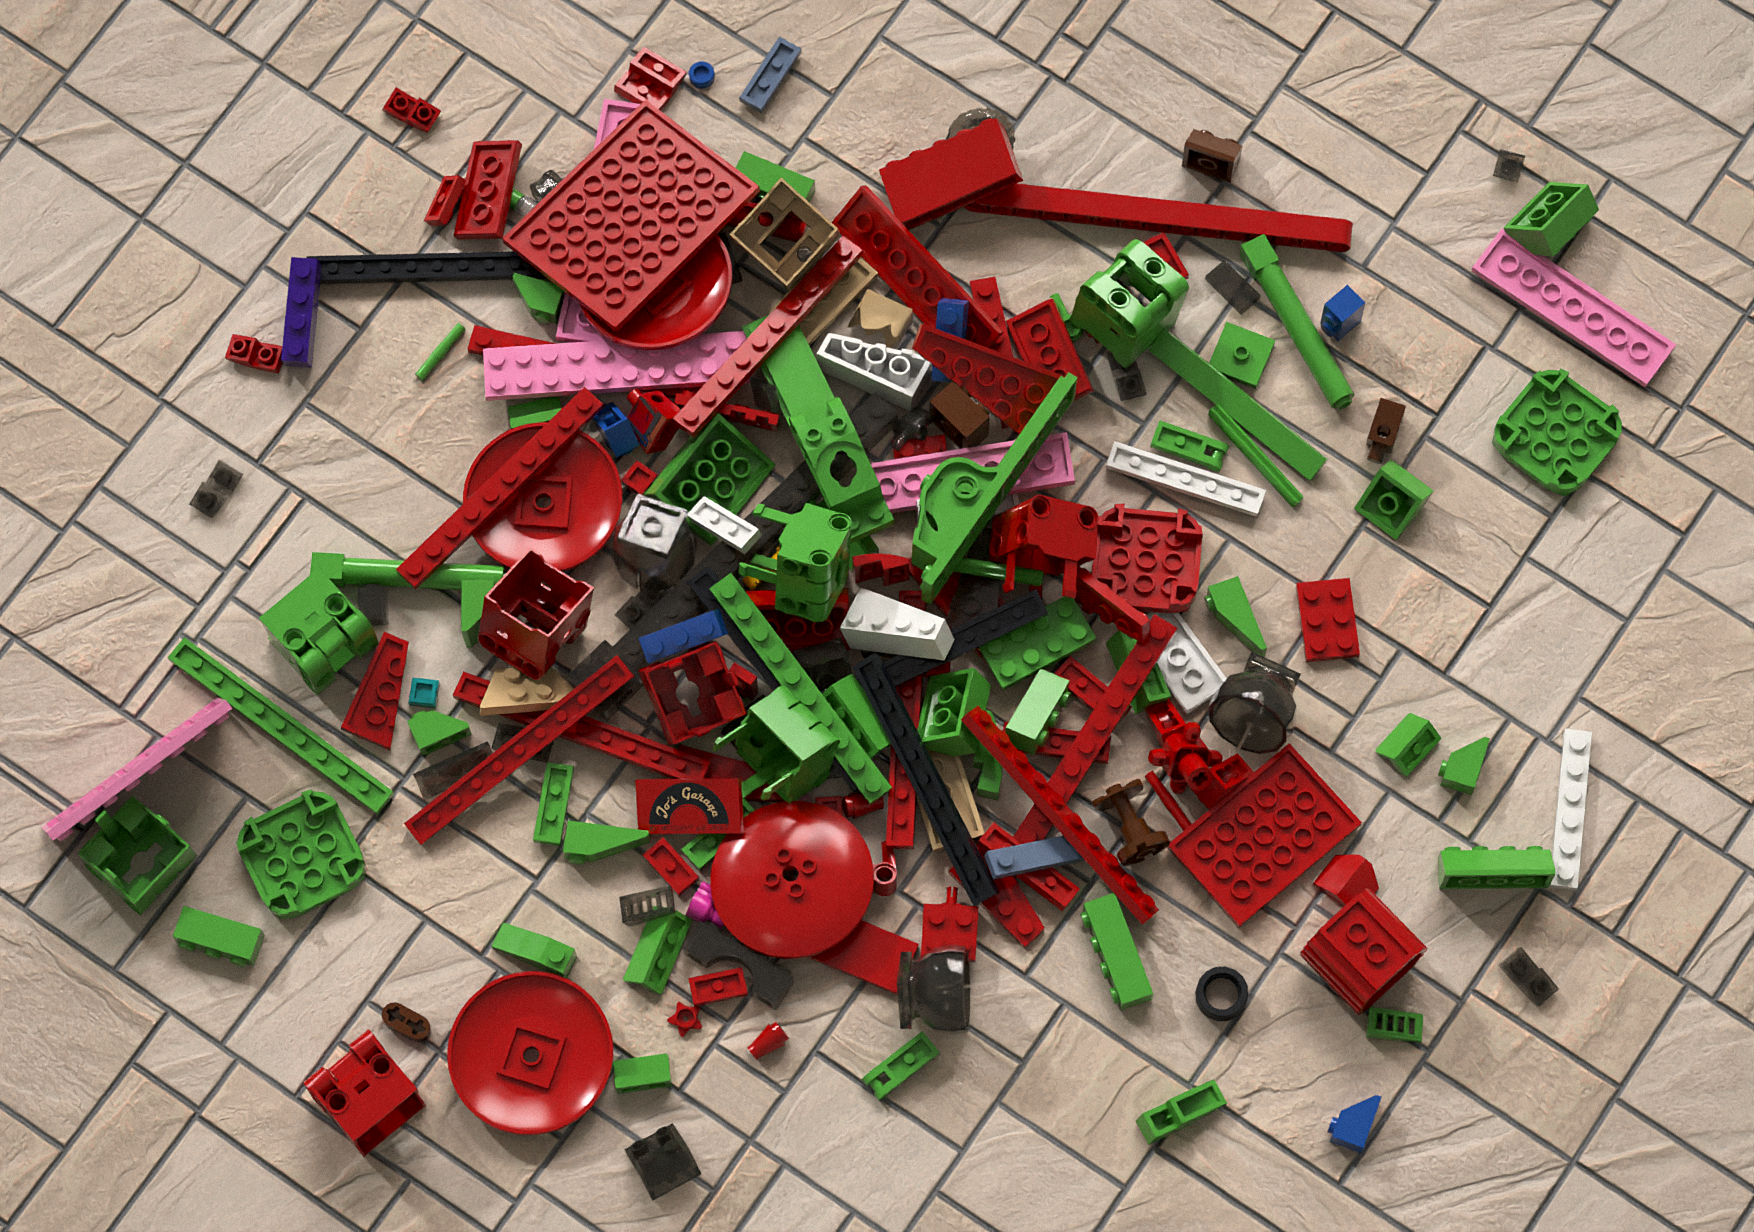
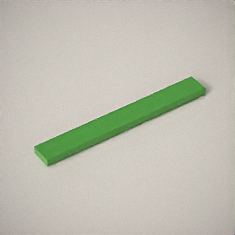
(1238, 404)

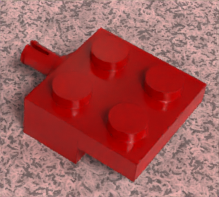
(950, 925)

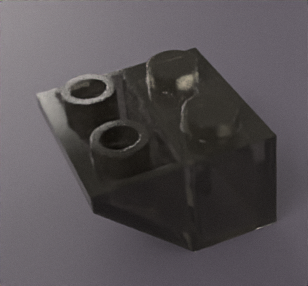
(662, 1161)

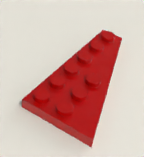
(996, 380)

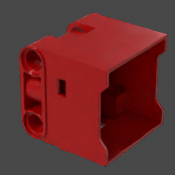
(557, 611)
(367, 1096)

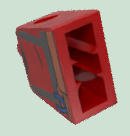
(652, 419)

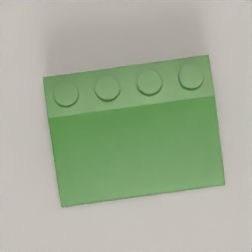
(712, 465)

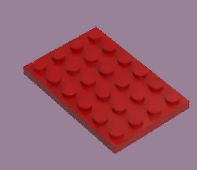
(1264, 835)

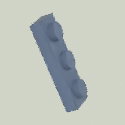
(770, 74)

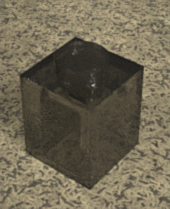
(374, 604)

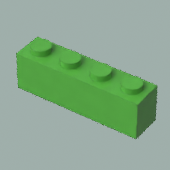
(1117, 952)

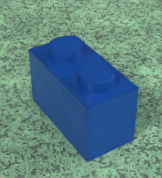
(1342, 313)

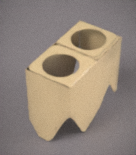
(882, 314)

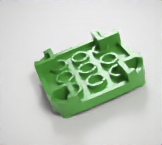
(1557, 431)
(301, 854)

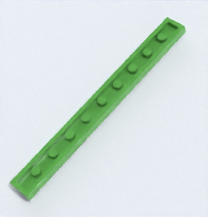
(791, 674)
(281, 726)

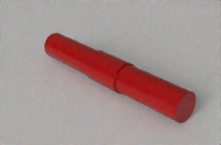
(1167, 800)

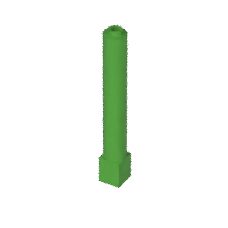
(1265, 268)
(383, 572)

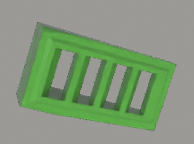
(1383, 1033)

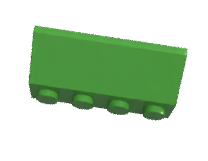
(1495, 868)

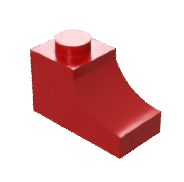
(1164, 720)
(1226, 777)

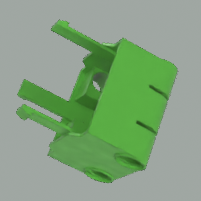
(810, 563)
(783, 746)
(120, 838)

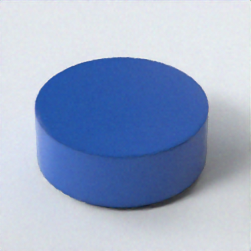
(701, 74)

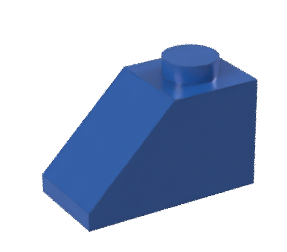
(615, 430)
(1354, 1124)

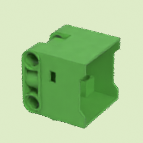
(1137, 325)
(313, 630)

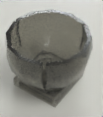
(655, 543)
(1256, 697)
(934, 989)

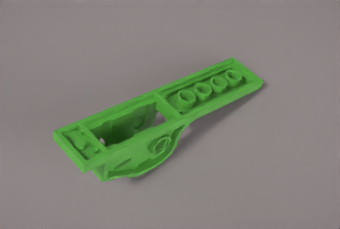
(822, 430)
(965, 495)

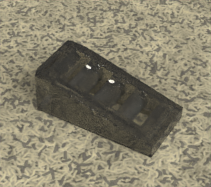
(628, 901)

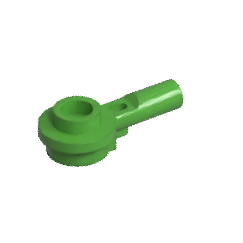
(1073, 330)

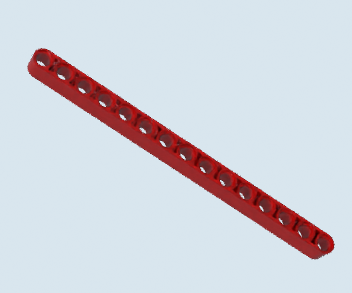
(1168, 216)

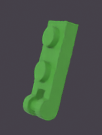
(1189, 445)
(901, 1065)

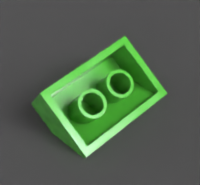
(1553, 217)
(945, 704)

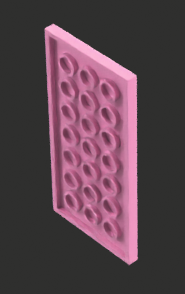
(128, 775)

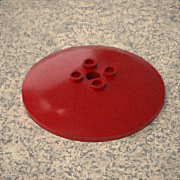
(681, 307)
(582, 509)
(799, 915)
(521, 1015)

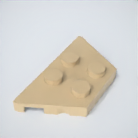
(516, 692)

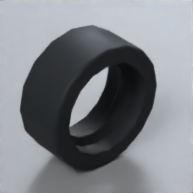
(1221, 1014)

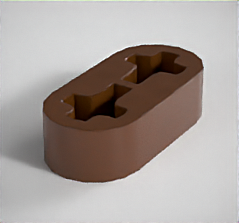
(403, 1027)

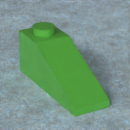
(1234, 612)
(595, 841)
(535, 950)

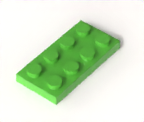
(1038, 643)

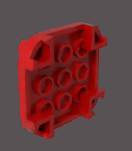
(1149, 557)

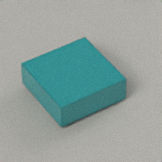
(424, 692)

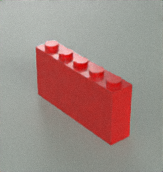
(951, 174)

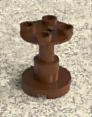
(1135, 831)

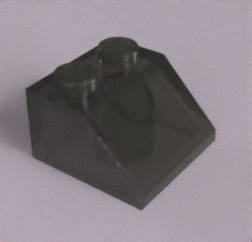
(824, 662)

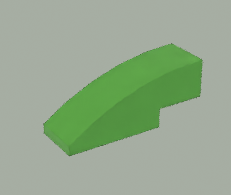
(991, 772)
(1180, 1111)

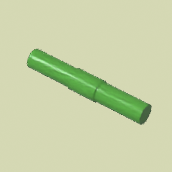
(440, 351)

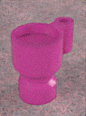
(702, 906)

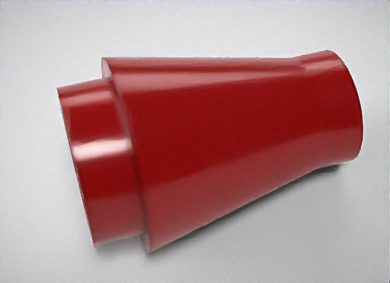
(856, 805)
(768, 1041)

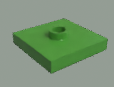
(1241, 354)

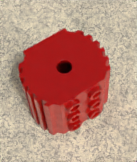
(1363, 951)

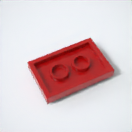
(1327, 620)

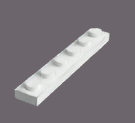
(1185, 479)
(1570, 808)

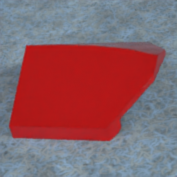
(1346, 877)

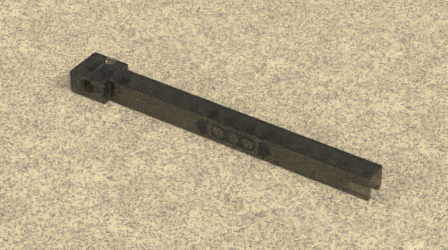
(872, 423)

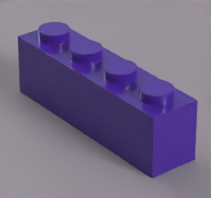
(301, 312)

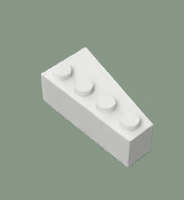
(874, 368)
(895, 628)

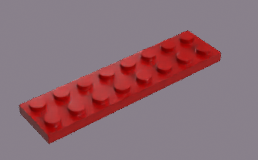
(907, 264)

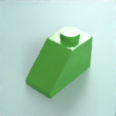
(540, 298)
(436, 730)
(1464, 767)

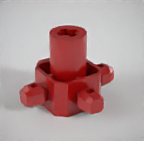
(1186, 759)

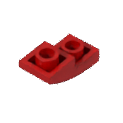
(411, 111)
(254, 354)

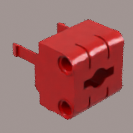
(1045, 537)
(717, 692)

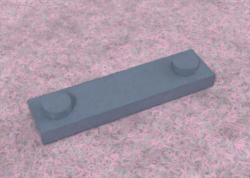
(1031, 857)

